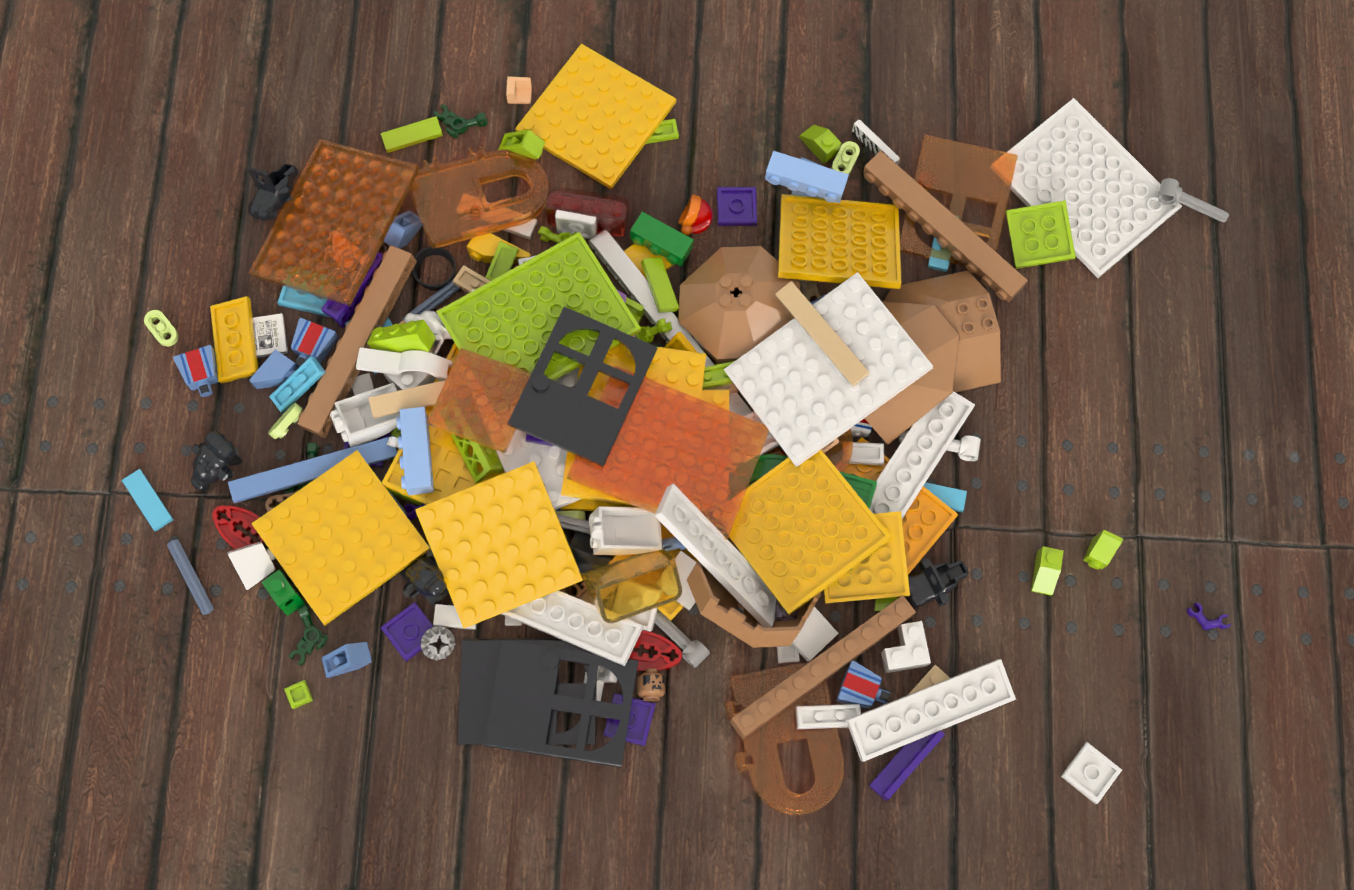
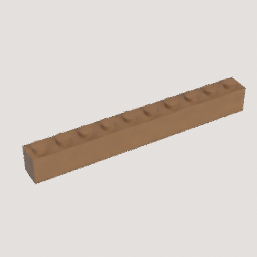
(944, 226)
(369, 314)
(822, 667)

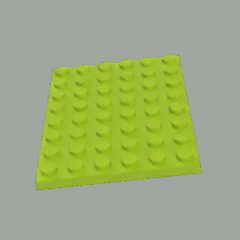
(519, 309)

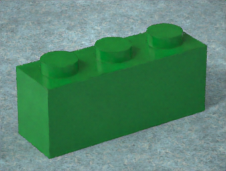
(661, 239)

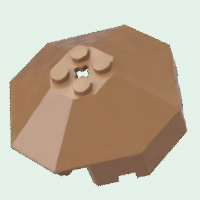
(728, 324)
(720, 607)

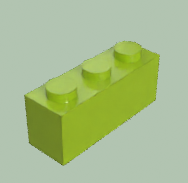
(403, 337)

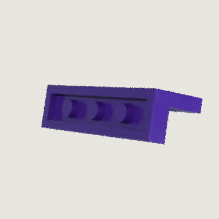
(342, 313)
(903, 765)

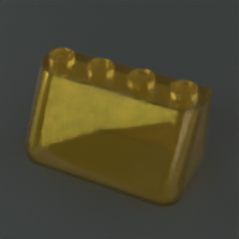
(634, 585)

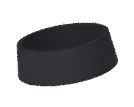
(426, 252)

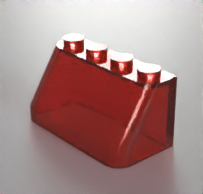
(610, 210)

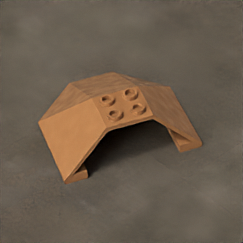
(972, 316)
(940, 346)

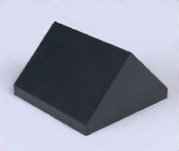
(584, 555)

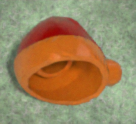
(696, 216)

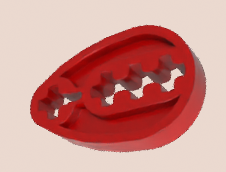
(227, 529)
(661, 646)

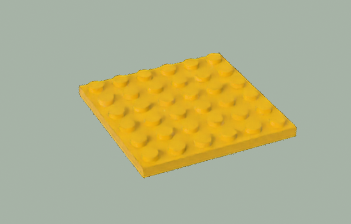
(597, 115)
(838, 240)
(804, 529)
(340, 537)
(499, 544)

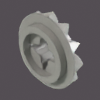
(431, 636)

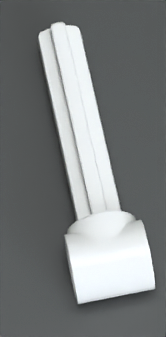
(967, 447)

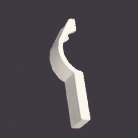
(396, 363)

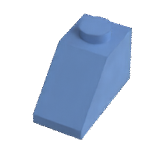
(403, 229)
(273, 371)
(346, 659)

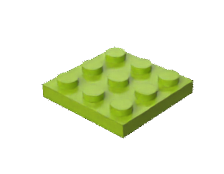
(1040, 234)

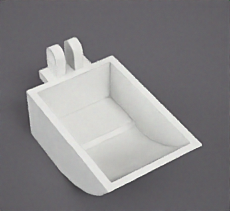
(355, 419)
(624, 531)

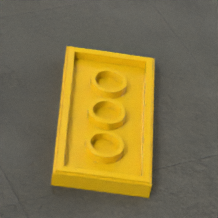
(234, 339)

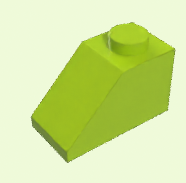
(821, 142)
(523, 143)
(1102, 549)
(1046, 570)

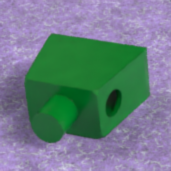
(282, 591)

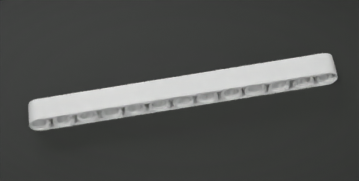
(636, 285)

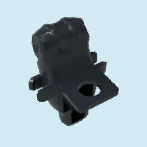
(272, 191)
(213, 460)
(425, 579)
(934, 582)

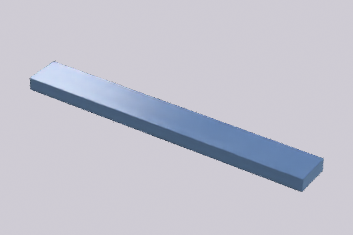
(305, 471)

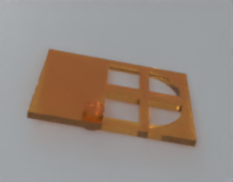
(963, 173)

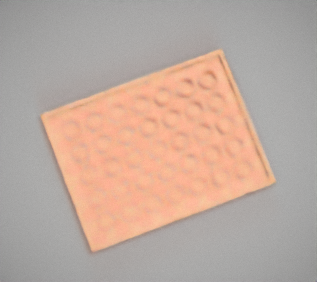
(334, 221)
(678, 442)

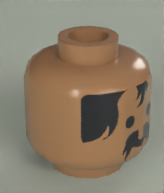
(651, 685)

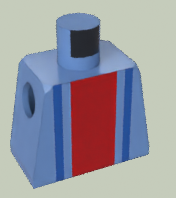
(312, 341)
(198, 369)
(861, 687)

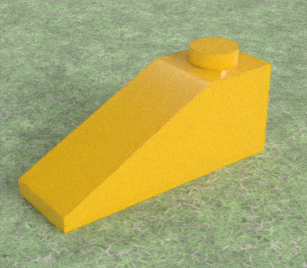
(485, 246)

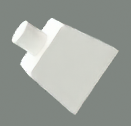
(252, 563)

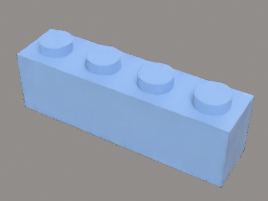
(806, 177)
(416, 451)

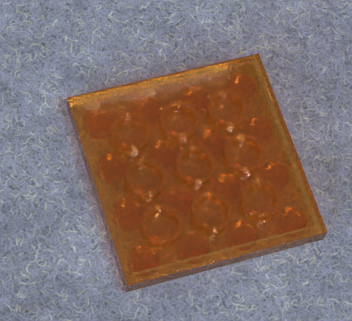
(479, 400)

